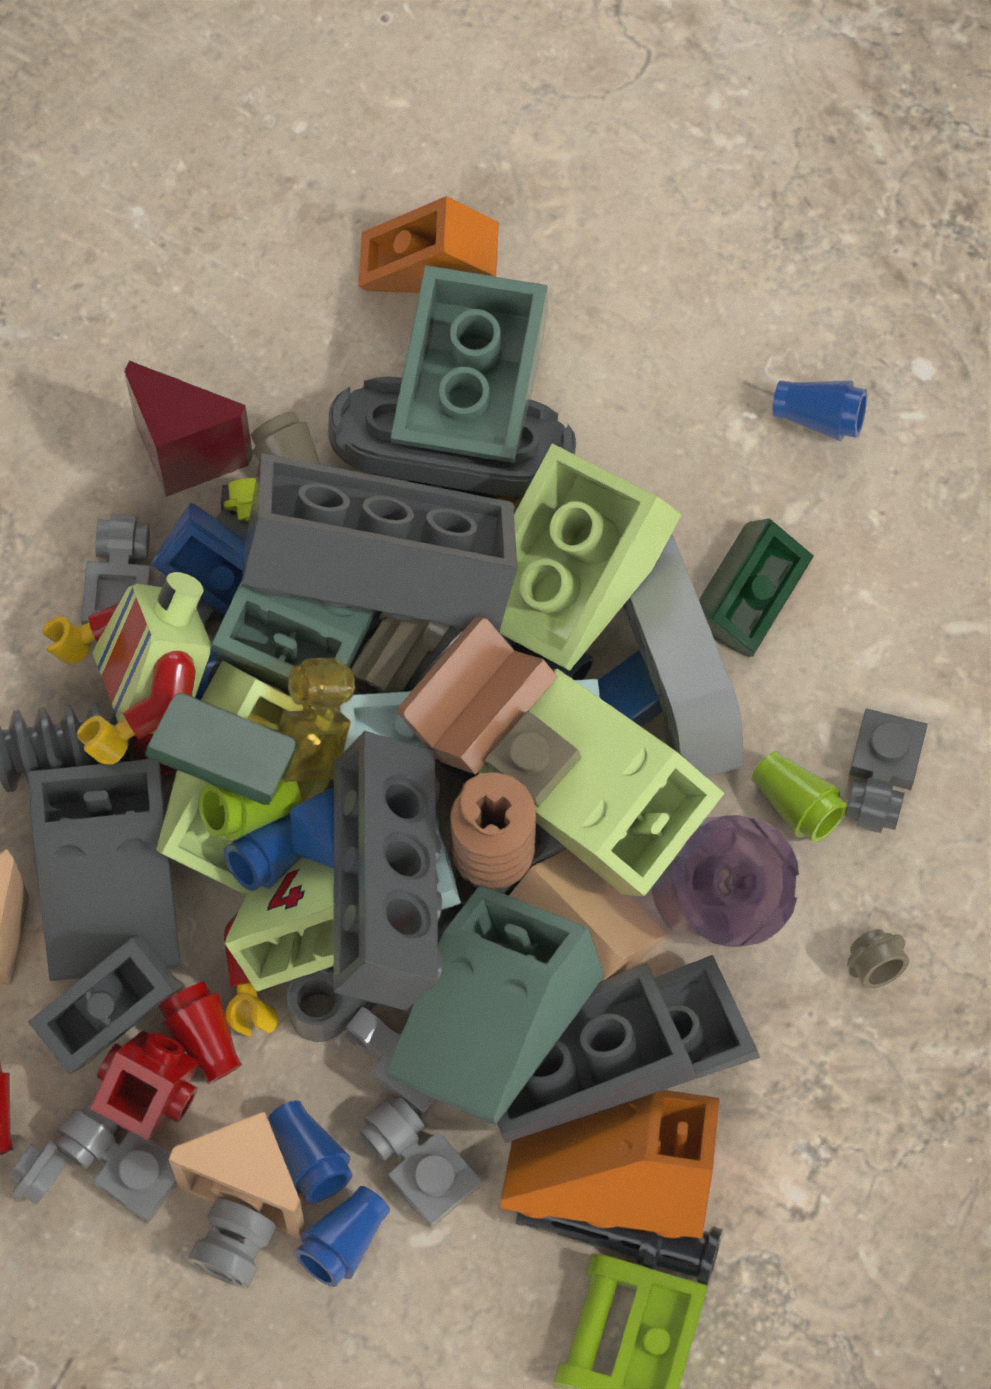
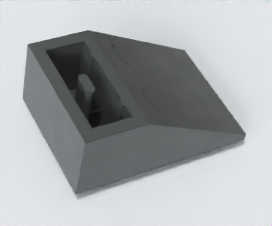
(101, 863)

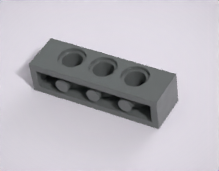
(386, 871)

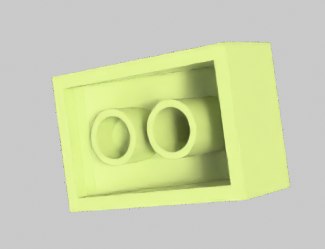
(579, 554)
(183, 832)

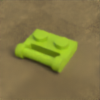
(655, 1335)

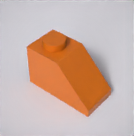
(433, 235)

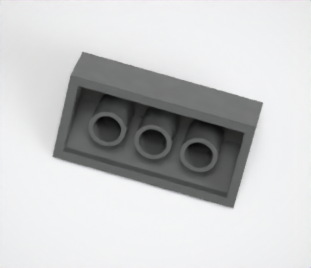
(379, 543)

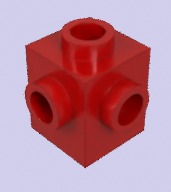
(145, 1083)

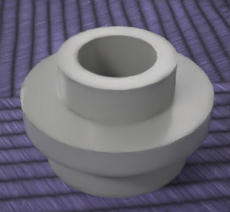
(36, 1172)

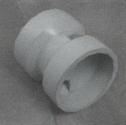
(232, 1243)

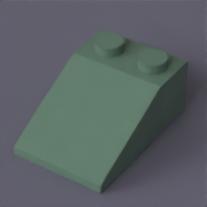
(471, 364)

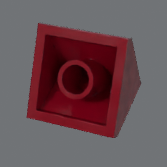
(187, 429)

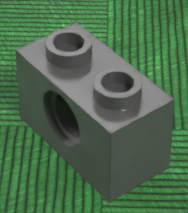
(105, 1004)

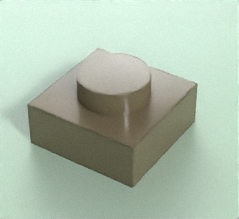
(534, 757)

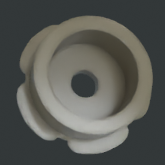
(877, 958)

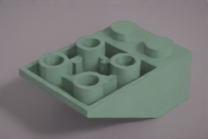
(276, 633)
(499, 1006)

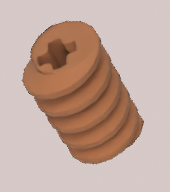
(493, 830)

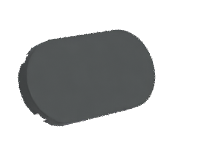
(362, 429)

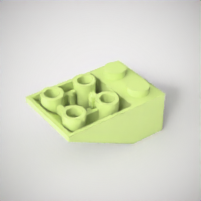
(626, 798)

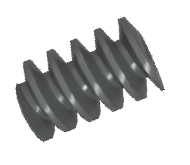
(45, 744)

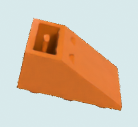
(621, 1166)

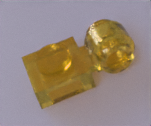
(320, 727)

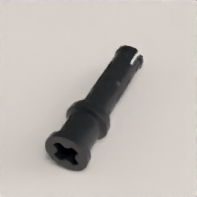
(679, 1254)

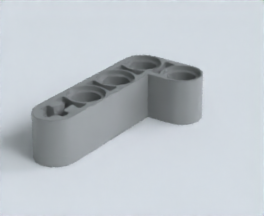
(686, 667)

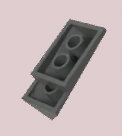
(633, 1042)

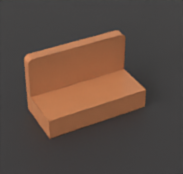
(474, 696)

